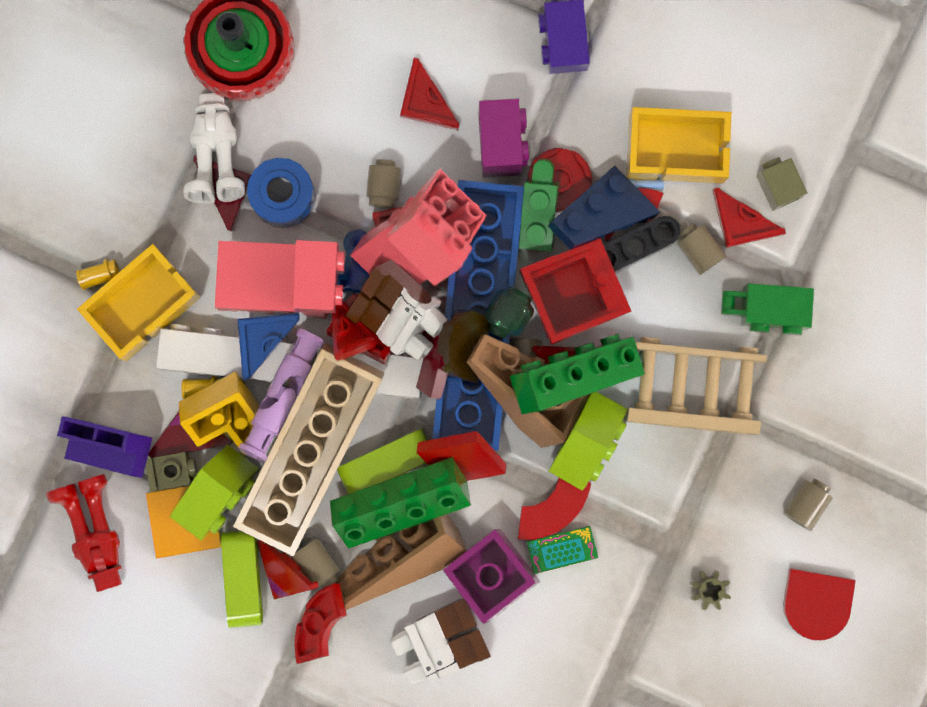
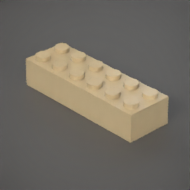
(308, 450)

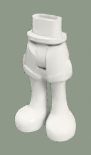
(213, 133)

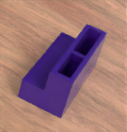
(105, 446)

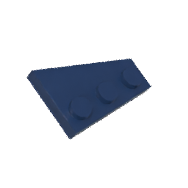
(603, 209)

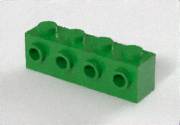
(576, 375)
(400, 503)

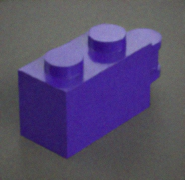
(565, 36)

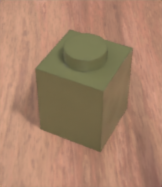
(781, 183)

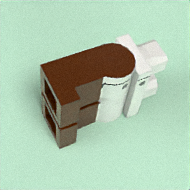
(398, 310)
(431, 643)

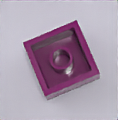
(500, 137)
(491, 575)

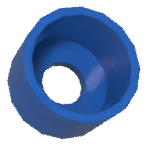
(286, 213)

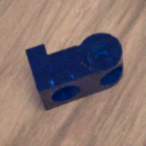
(354, 275)

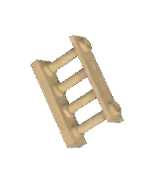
(709, 416)

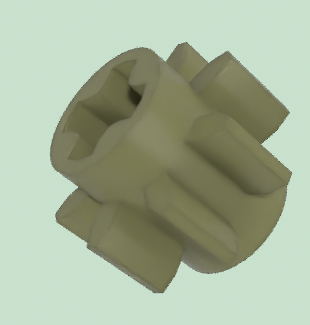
(718, 593)

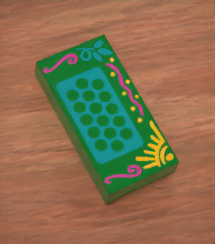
(562, 549)

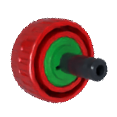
(239, 47)

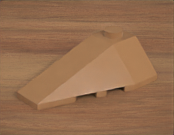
(493, 364)
(401, 560)

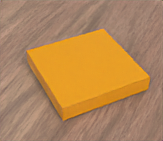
(167, 534)

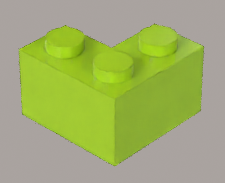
(590, 441)
(213, 491)

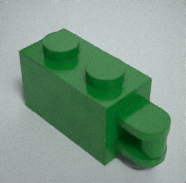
(539, 208)
(771, 307)

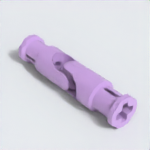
(279, 400)

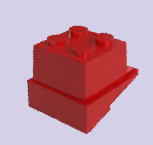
(574, 291)

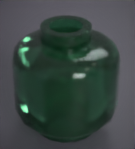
(509, 312)

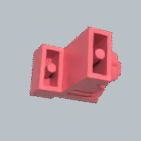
(426, 235)
(279, 277)

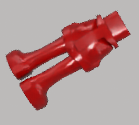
(94, 549)

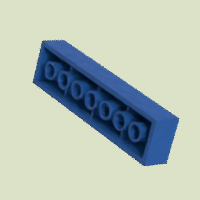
(487, 269)

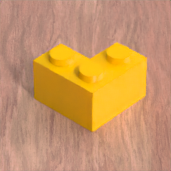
(218, 409)

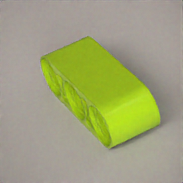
(383, 463)
(241, 579)

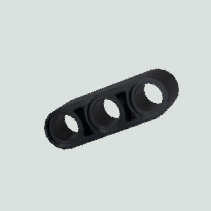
(647, 236)

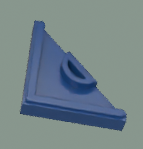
(260, 338)

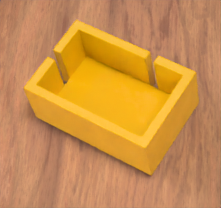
(678, 145)
(138, 303)

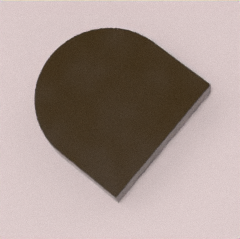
(458, 341)

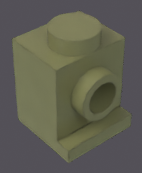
(157, 474)

